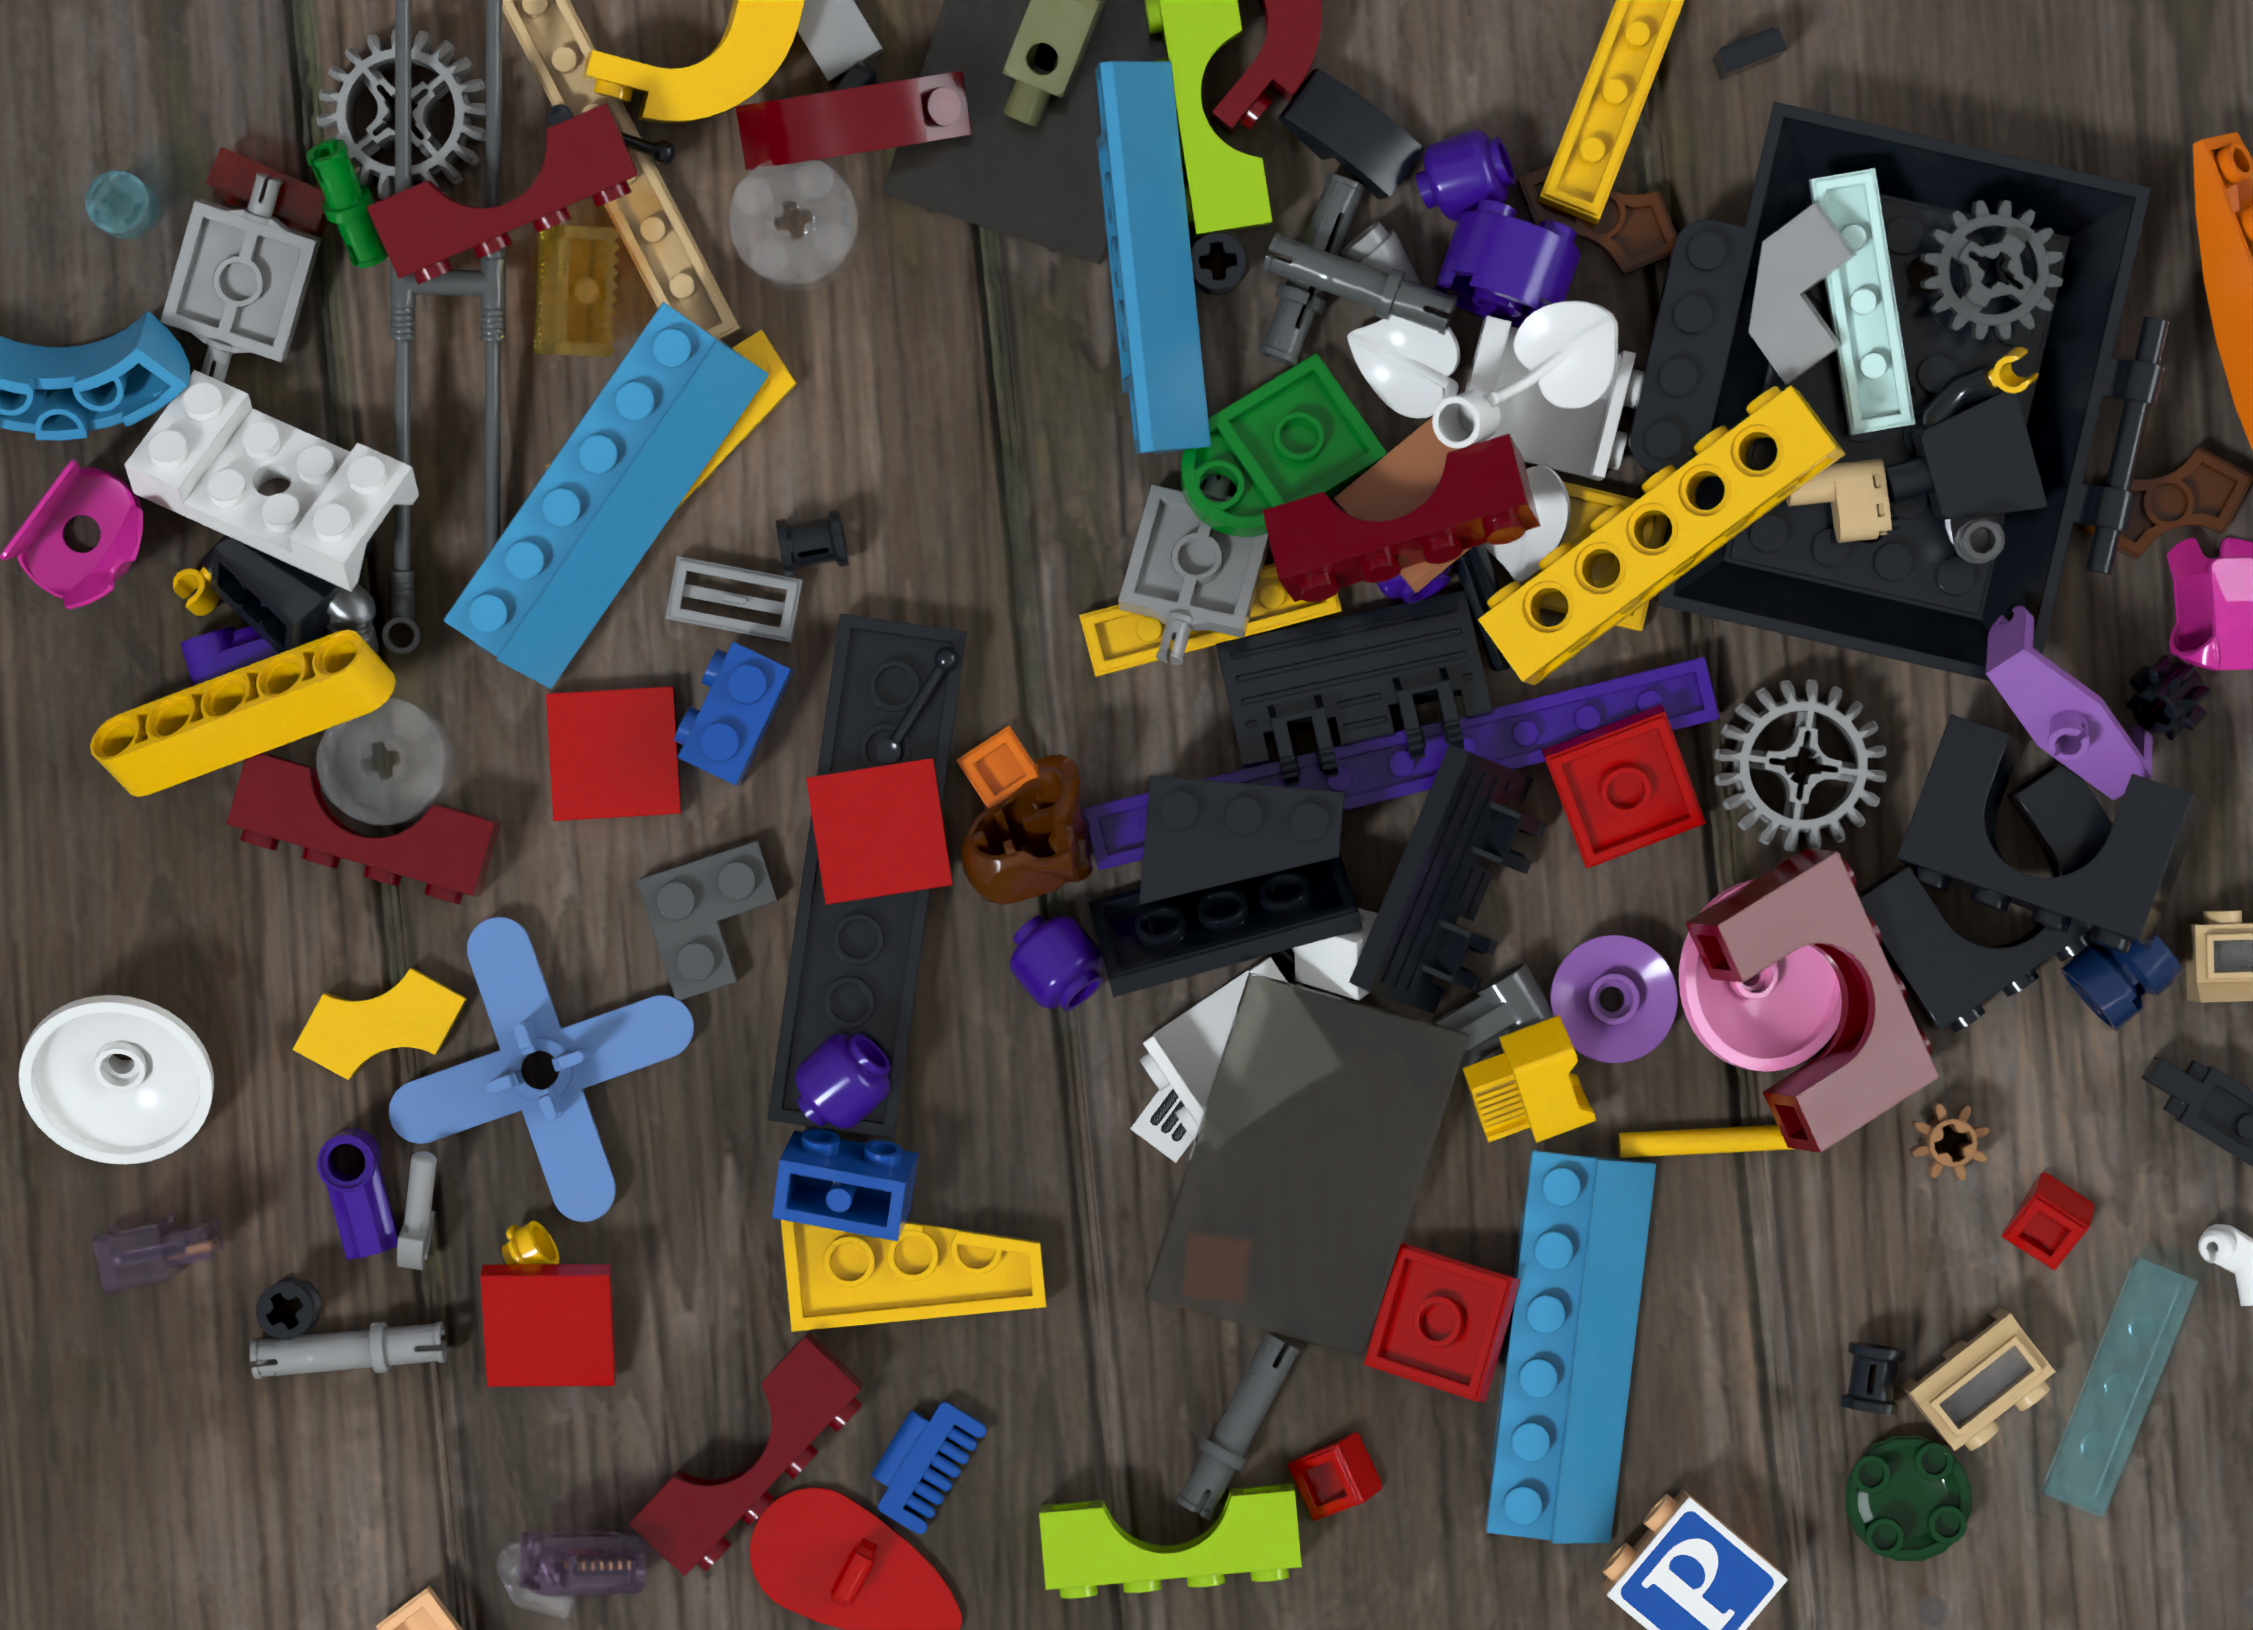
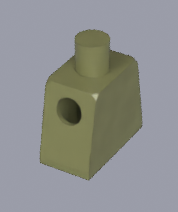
(1068, 29)

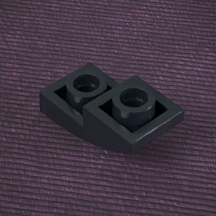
(1353, 131)

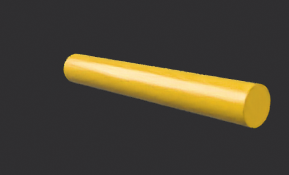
(1700, 1141)

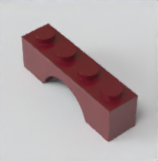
(428, 227)
(1477, 502)
(286, 803)
(694, 1513)

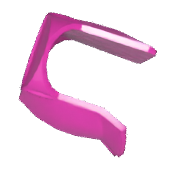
(42, 545)
(2213, 605)

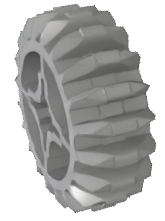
(427, 96)
(1804, 736)

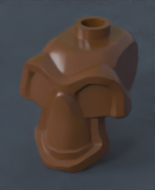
(1031, 839)

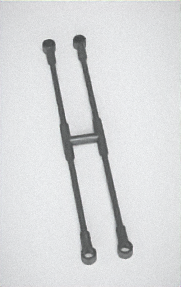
(487, 283)

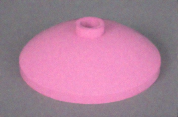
(1770, 1018)

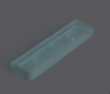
(2119, 1387)

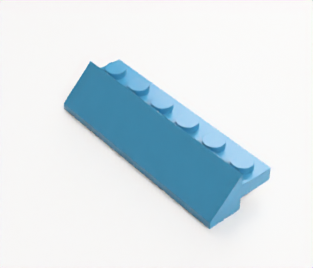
(1150, 256)
(606, 496)
(1570, 1347)

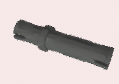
(1361, 283)
(1300, 301)
(1237, 1426)

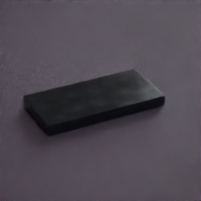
(1221, 924)

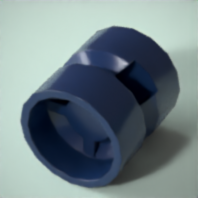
(2115, 981)

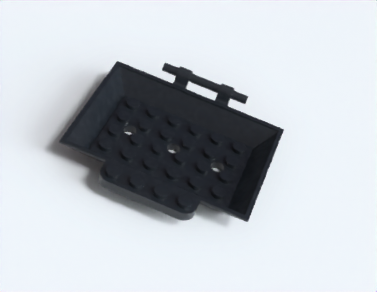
(1908, 588)

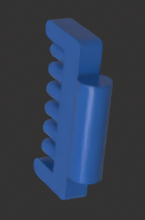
(909, 1460)

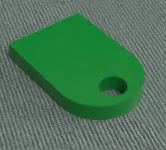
(1280, 447)

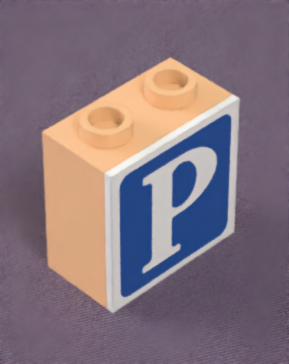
(1690, 1572)

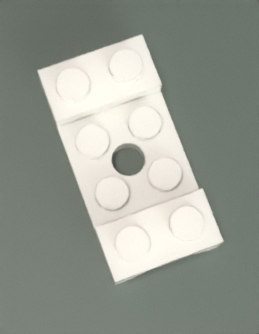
(217, 451)

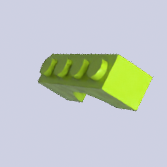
(1221, 184)
(1089, 1548)

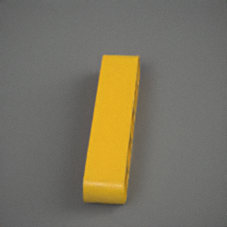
(243, 713)

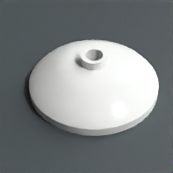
(112, 1105)

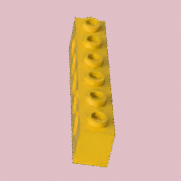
(1802, 453)

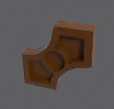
(1630, 230)
(2197, 493)

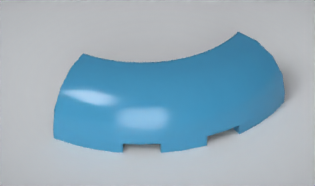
(91, 385)

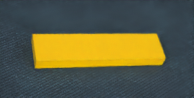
(1609, 106)
(1128, 639)

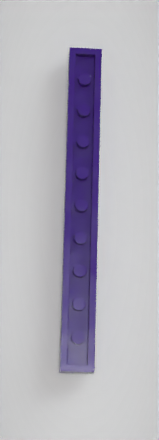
(1385, 771)

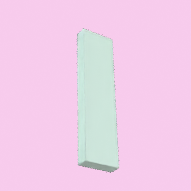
(1865, 307)

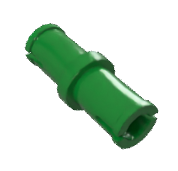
(347, 202)

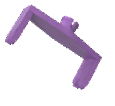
(2063, 712)

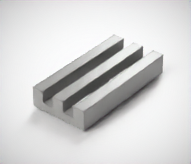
(787, 610)

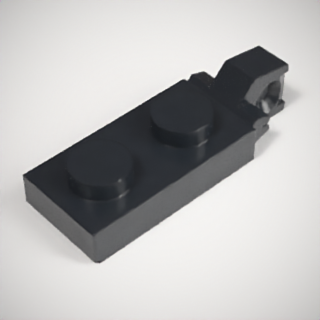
(2207, 1104)

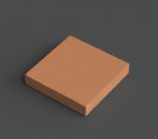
(1400, 486)

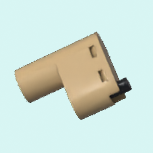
(1856, 497)

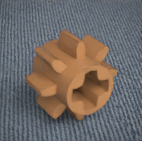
(1964, 1149)

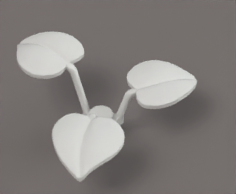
(1565, 347)

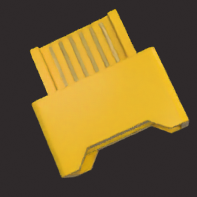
(1530, 1084)

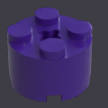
(1507, 264)

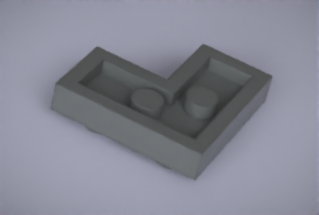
(687, 909)

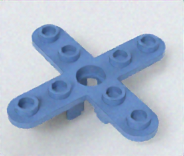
(582, 1054)

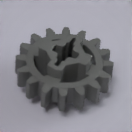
(2009, 246)

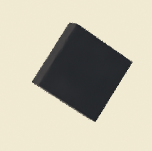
(1749, 53)

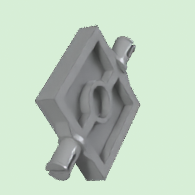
(240, 279)
(1190, 571)

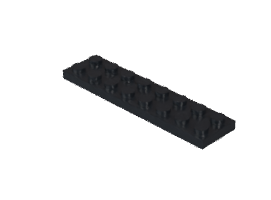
(861, 958)

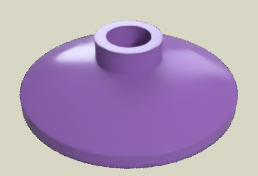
(1646, 994)

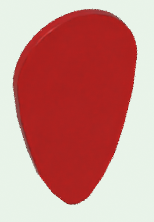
(846, 1566)

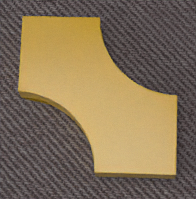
(350, 1032)

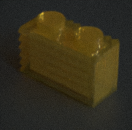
(576, 291)

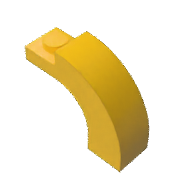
(742, 63)

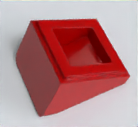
(2049, 1221)
(1335, 1476)

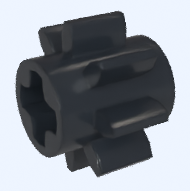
(2168, 697)

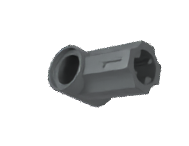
(1501, 1007)

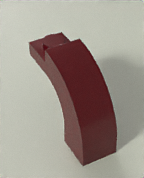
(1282, 63)
(854, 120)

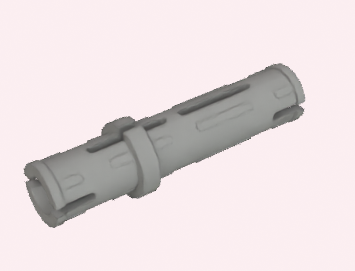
(373, 1347)

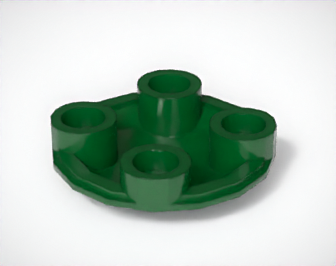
(1908, 1498)

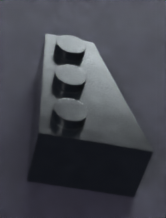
(1231, 831)

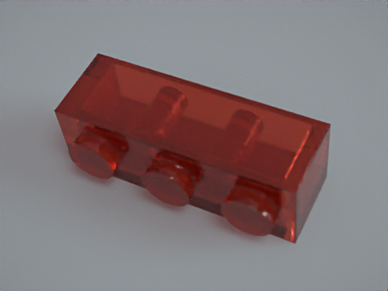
(297, 201)

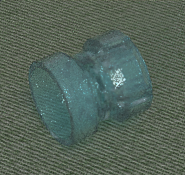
(133, 207)

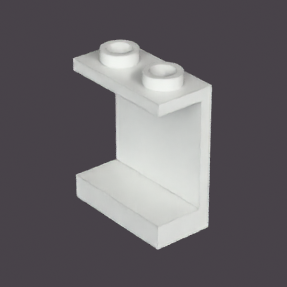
(1564, 439)
(1192, 1045)

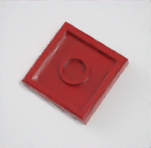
(613, 753)
(1623, 786)
(879, 831)
(1442, 1322)
(548, 1325)

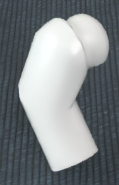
(2233, 1252)

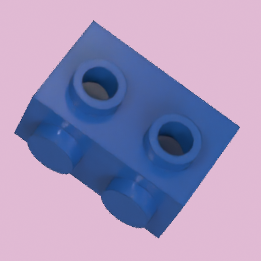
(735, 713)
(845, 1184)

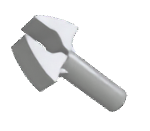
(419, 1219)

